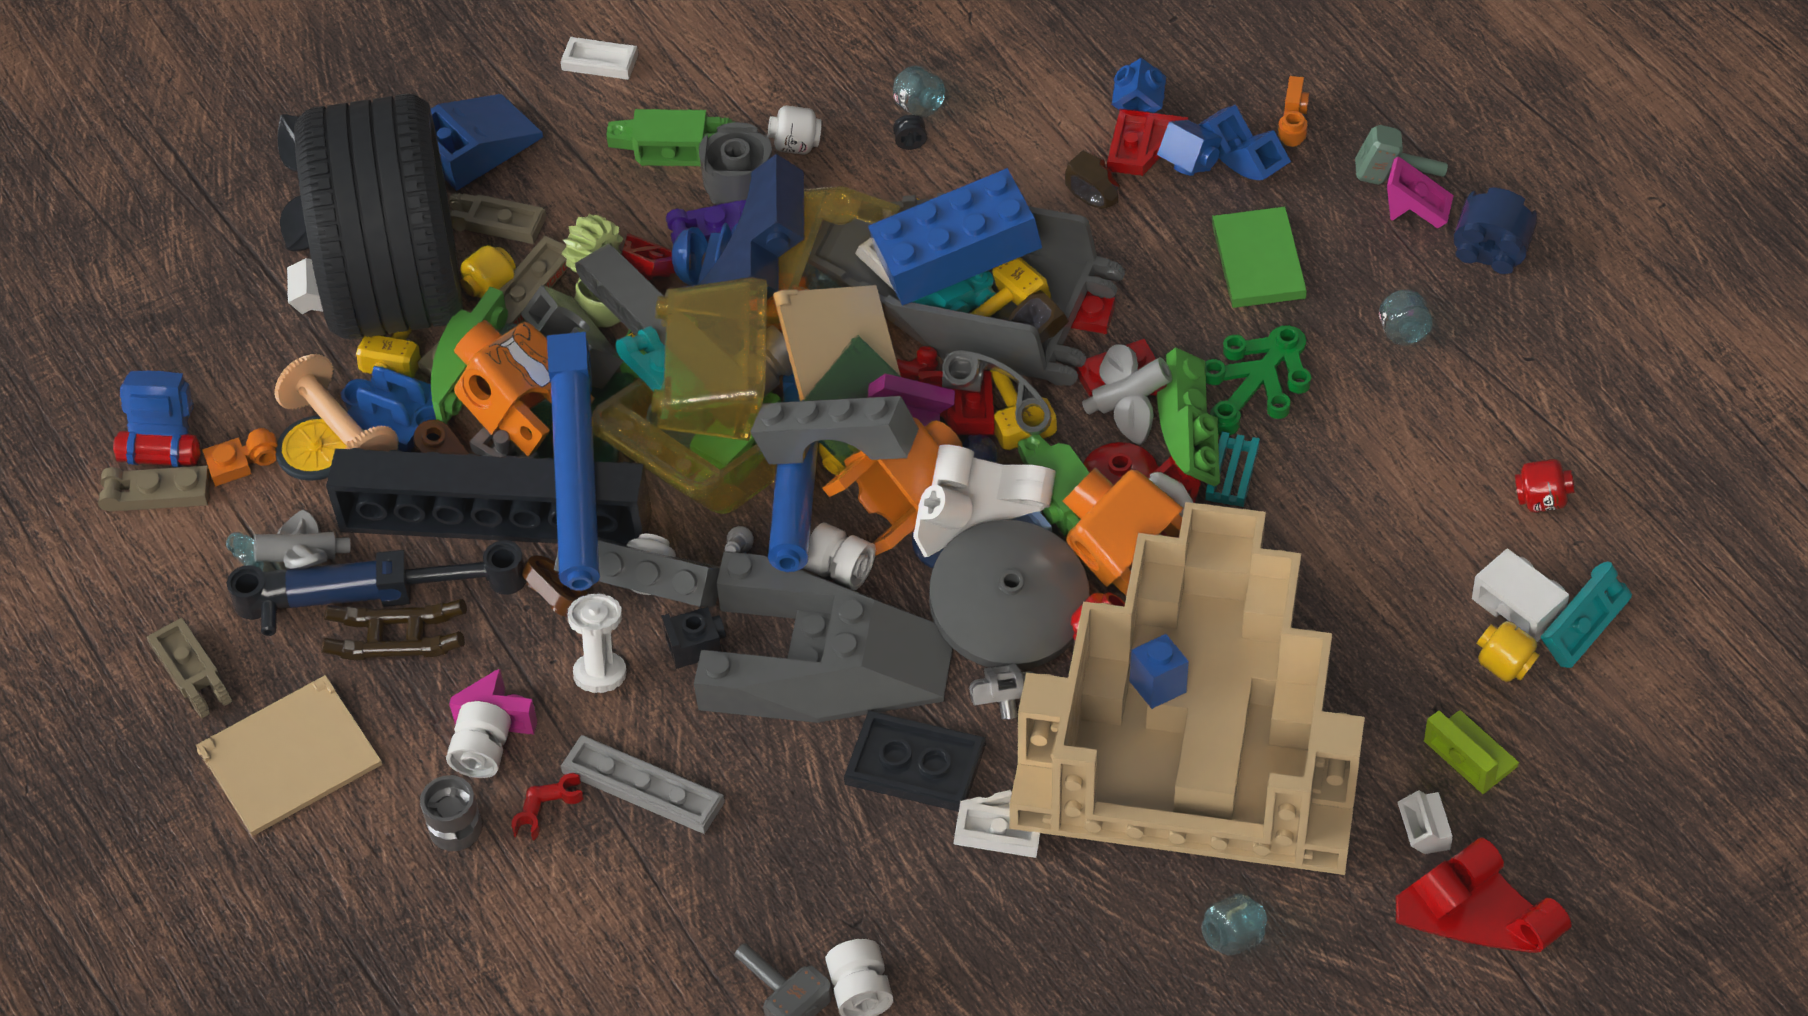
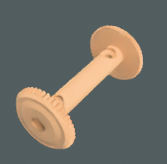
(306, 384)

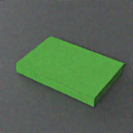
(1259, 257)

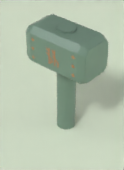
(1379, 150)

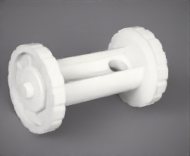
(595, 619)

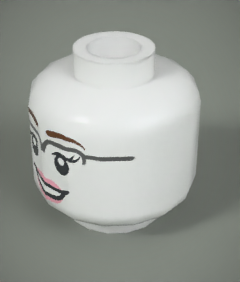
(795, 130)

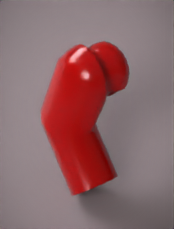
(925, 361)

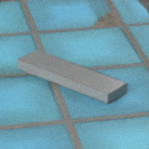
(643, 784)

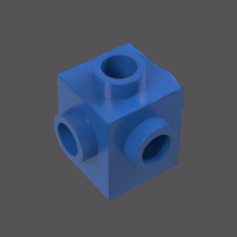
(1139, 87)

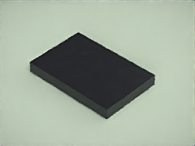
(914, 761)

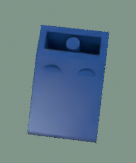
(479, 136)

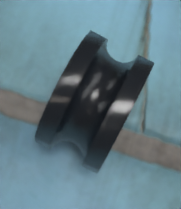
(911, 124)

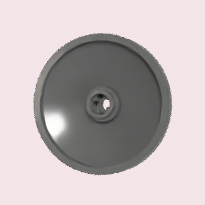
(1007, 594)

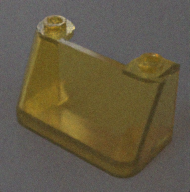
(713, 358)

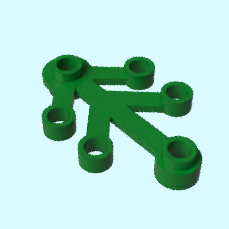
(1283, 344)

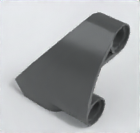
(966, 370)

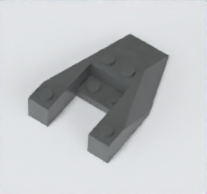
(842, 653)

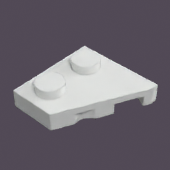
(985, 825)

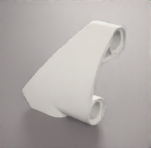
(975, 492)

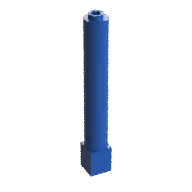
(574, 459)
(792, 503)

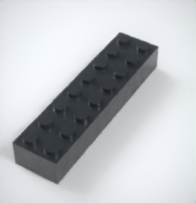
(475, 496)

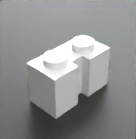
(1519, 593)

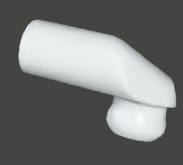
(1172, 488)

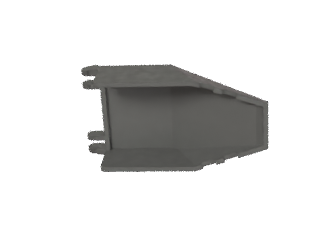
(1065, 260)

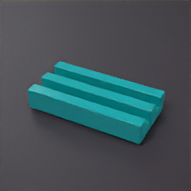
(1237, 445)

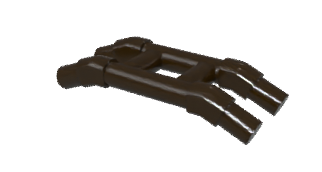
(375, 621)

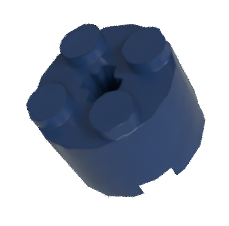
(1495, 230)

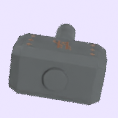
(800, 995)

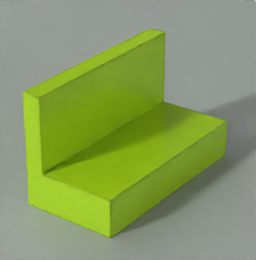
(1469, 750)

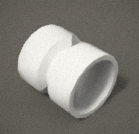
(841, 557)
(478, 739)
(858, 978)

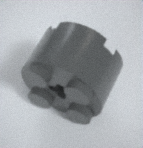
(730, 158)

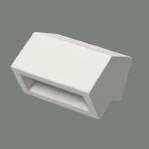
(302, 287)
(1426, 822)

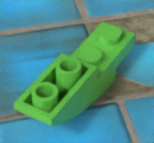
(447, 365)
(1184, 419)

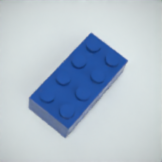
(955, 236)

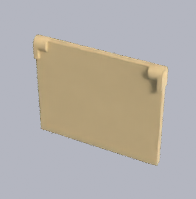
(823, 322)
(288, 755)

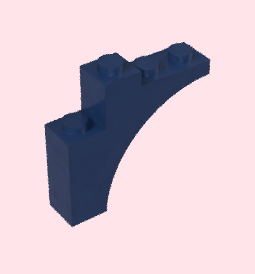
(767, 228)

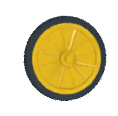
(307, 449)

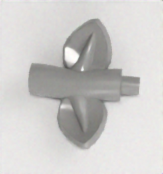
(1128, 390)
(299, 543)

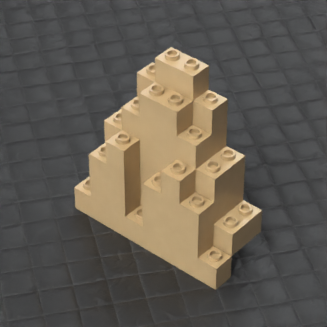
(1233, 763)

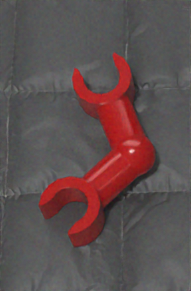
(537, 794)

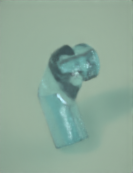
(243, 549)

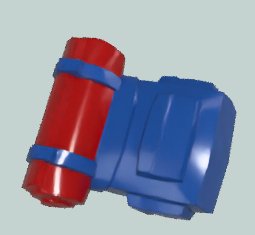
(157, 421)

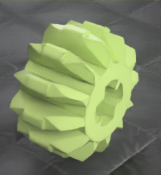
(588, 236)

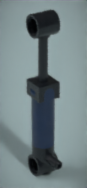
(388, 578)

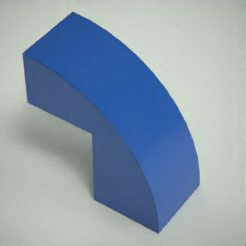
(1246, 154)

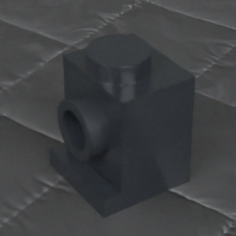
(691, 633)

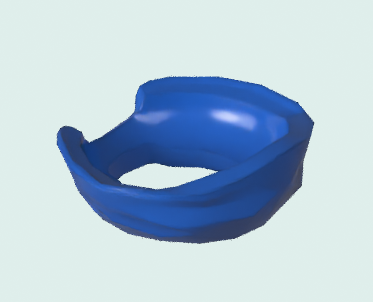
(688, 243)

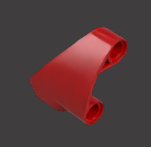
(1477, 906)

